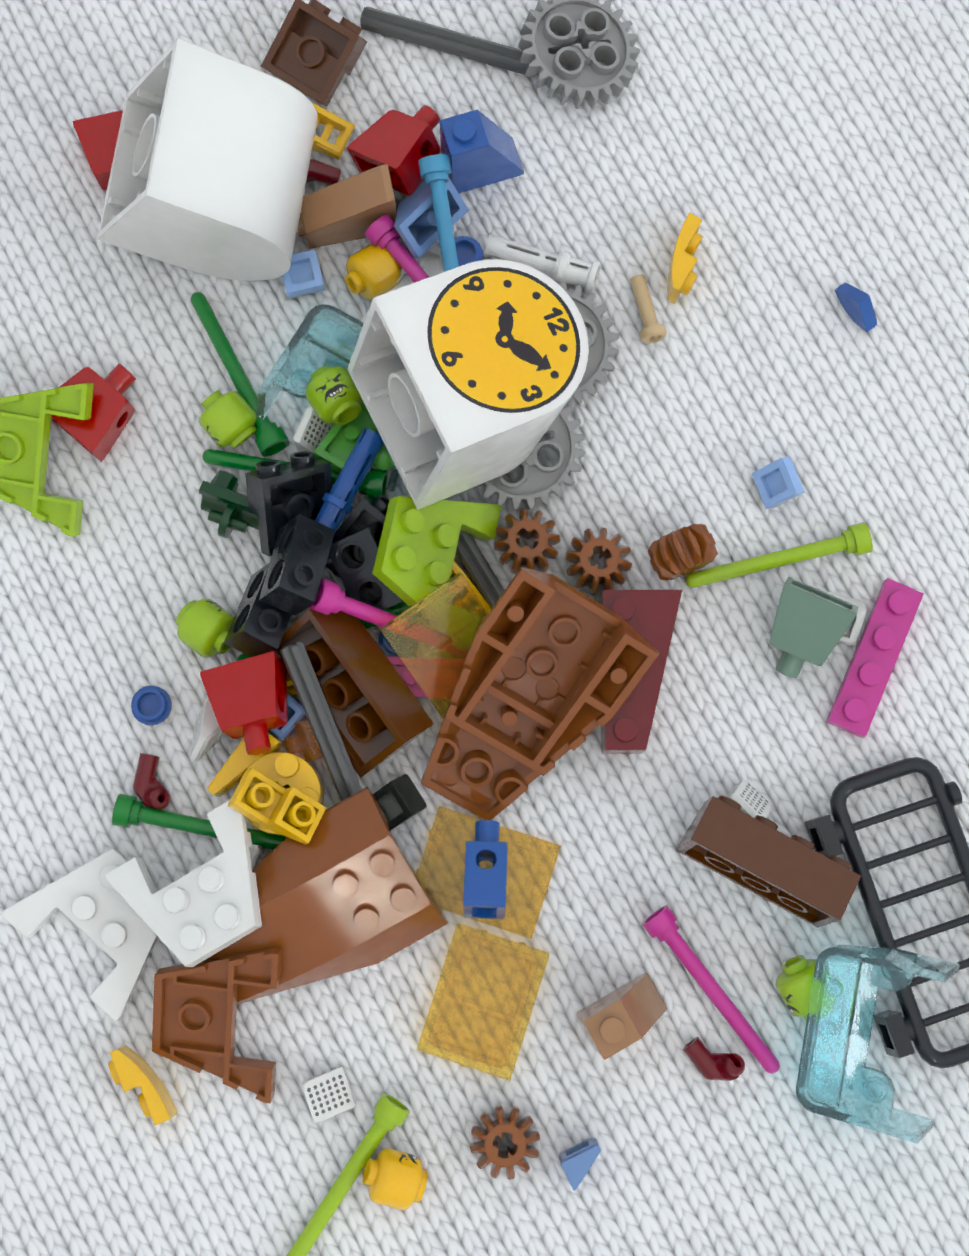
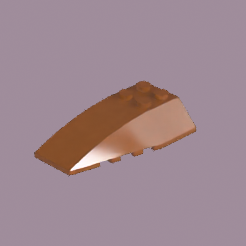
(531, 690)
(337, 899)

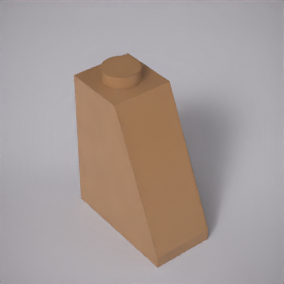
(347, 208)
(622, 1016)

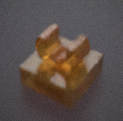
(304, 742)

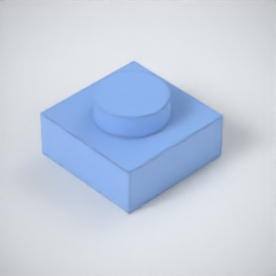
(304, 275)
(778, 482)

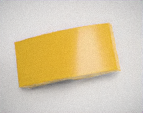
(681, 274)
(276, 807)
(133, 1071)

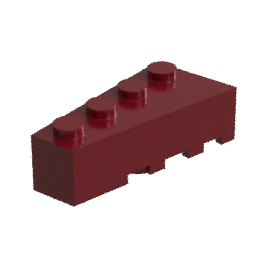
(653, 617)

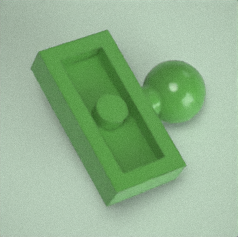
(342, 439)

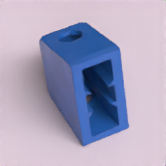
(485, 887)

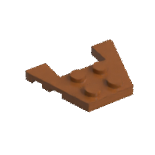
(198, 1017)

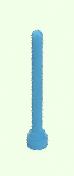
(435, 172)

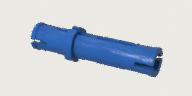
(339, 499)

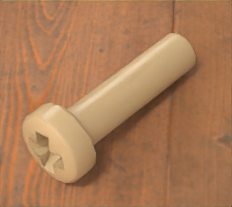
(651, 331)

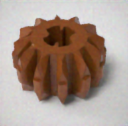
(527, 528)
(604, 547)
(682, 551)
(490, 1146)

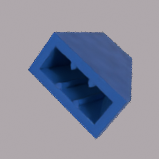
(478, 151)

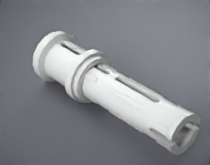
(559, 267)

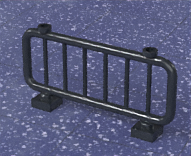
(829, 835)

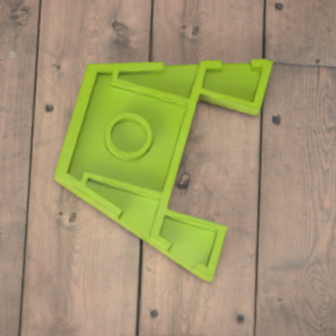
(25, 447)
(421, 544)

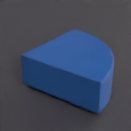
(857, 306)

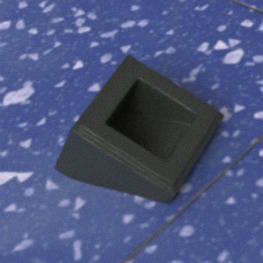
(399, 800)

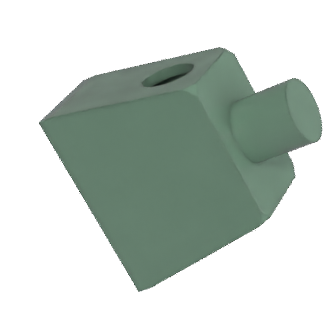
(808, 626)

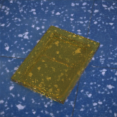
(436, 637)
(528, 870)
(483, 1001)

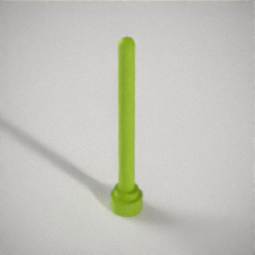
(853, 540)
(388, 1115)

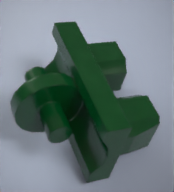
(226, 505)

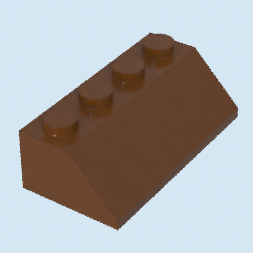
(361, 687)
(769, 862)

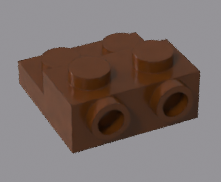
(314, 50)

